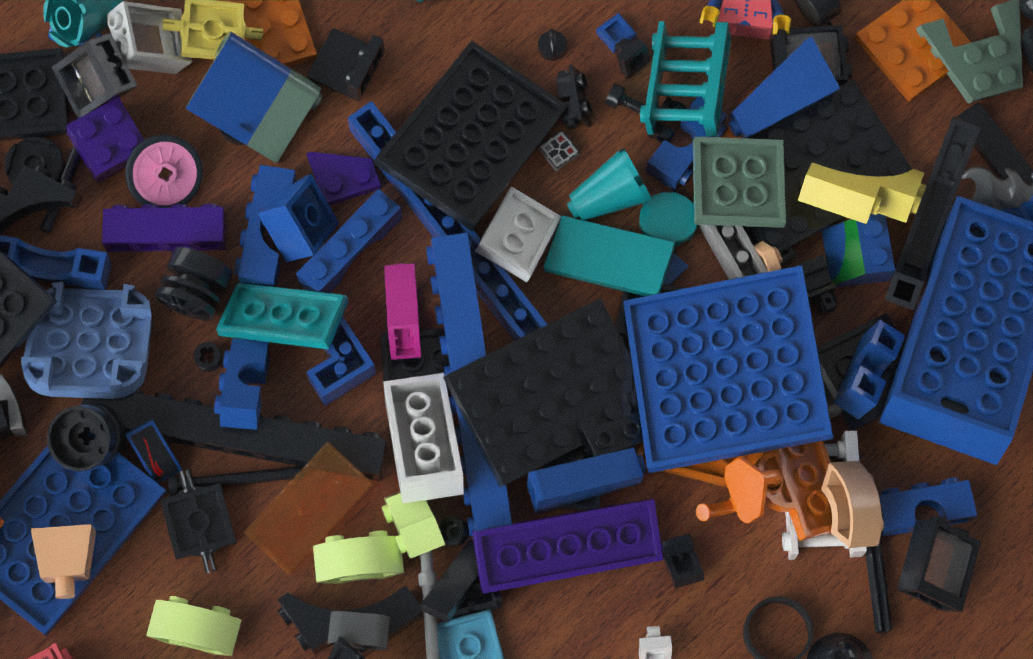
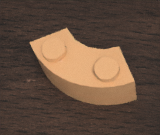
(853, 504)

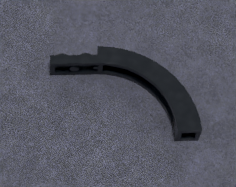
(932, 213)

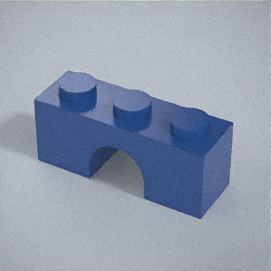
(673, 164)
(862, 381)
(239, 402)
(950, 500)

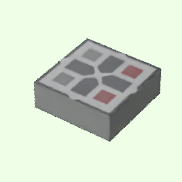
(559, 151)

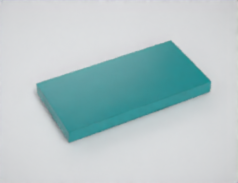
(609, 257)
(282, 315)

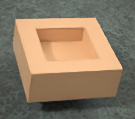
(769, 255)

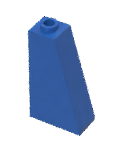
(788, 90)
(584, 479)

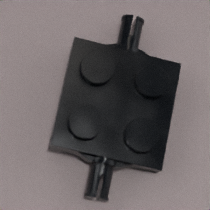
(198, 521)

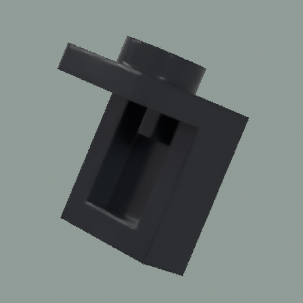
(682, 561)

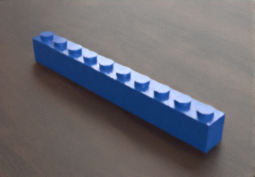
(491, 280)
(464, 345)

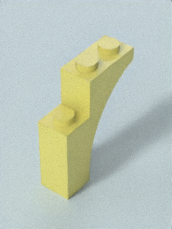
(863, 195)

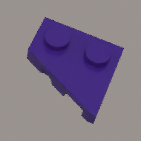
(343, 176)

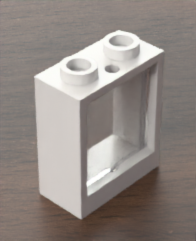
(141, 38)

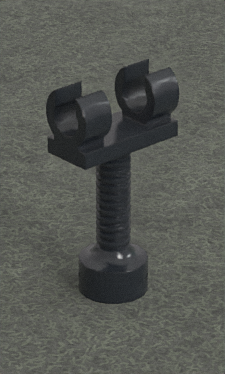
(618, 97)

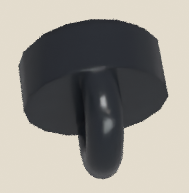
(552, 45)

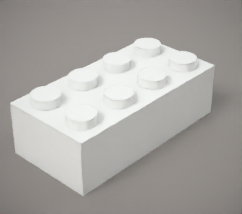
(423, 438)

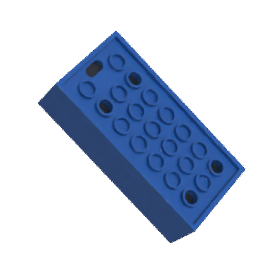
(969, 337)

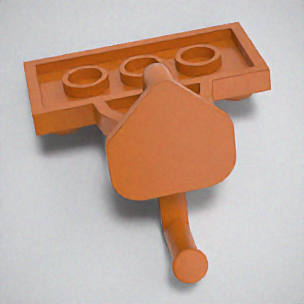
(796, 481)

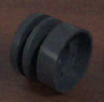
(193, 283)
(72, 445)

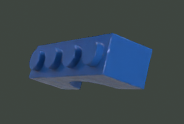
(363, 228)
(259, 262)
(75, 268)

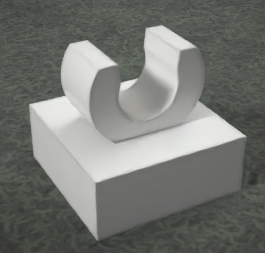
(655, 645)

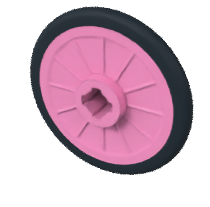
(147, 162)

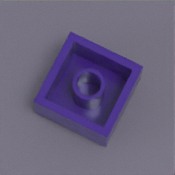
(105, 139)

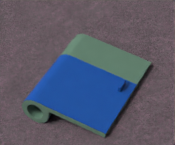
(254, 97)

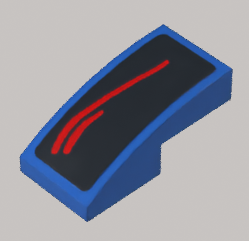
(153, 451)

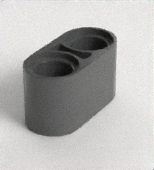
(359, 629)

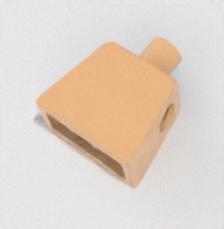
(64, 555)

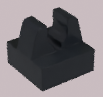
(631, 56)

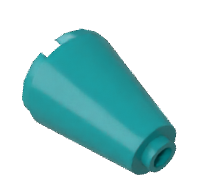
(77, 20)
(609, 189)

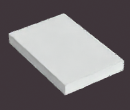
(518, 234)

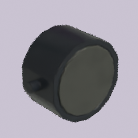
(819, 11)

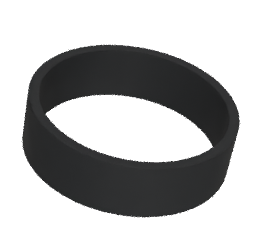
(781, 600)

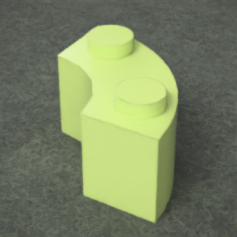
(414, 524)
(357, 558)
(194, 626)

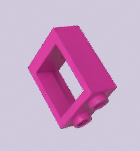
(402, 311)

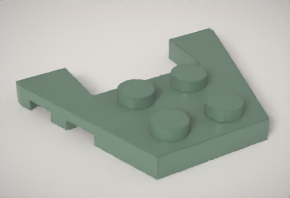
(984, 66)

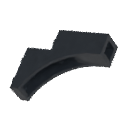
(35, 192)
(314, 621)

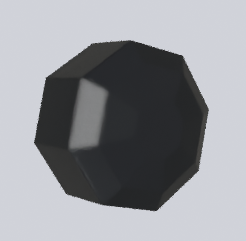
(454, 531)

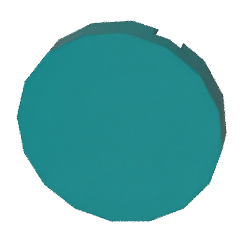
(668, 218)

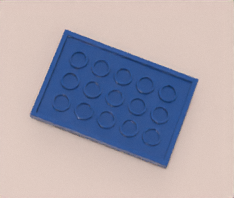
(48, 495)

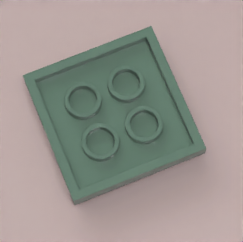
(739, 182)

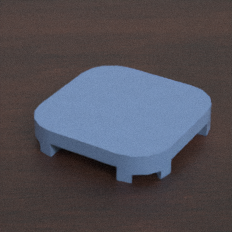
(90, 344)

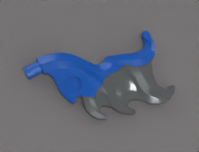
(1006, 195)

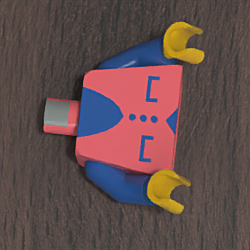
(748, 17)

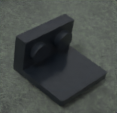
(347, 63)

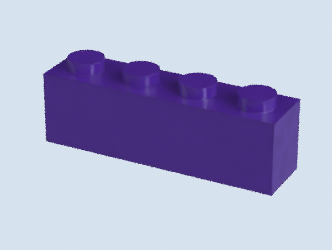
(164, 228)

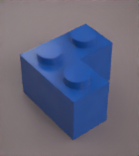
(345, 367)

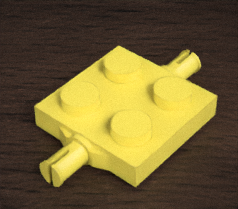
(207, 24)

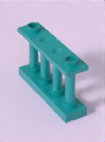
(710, 91)

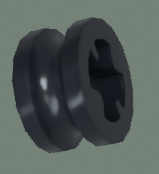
(207, 367)

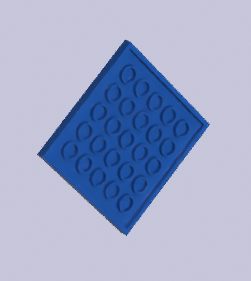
(727, 369)

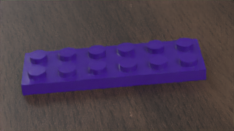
(567, 545)

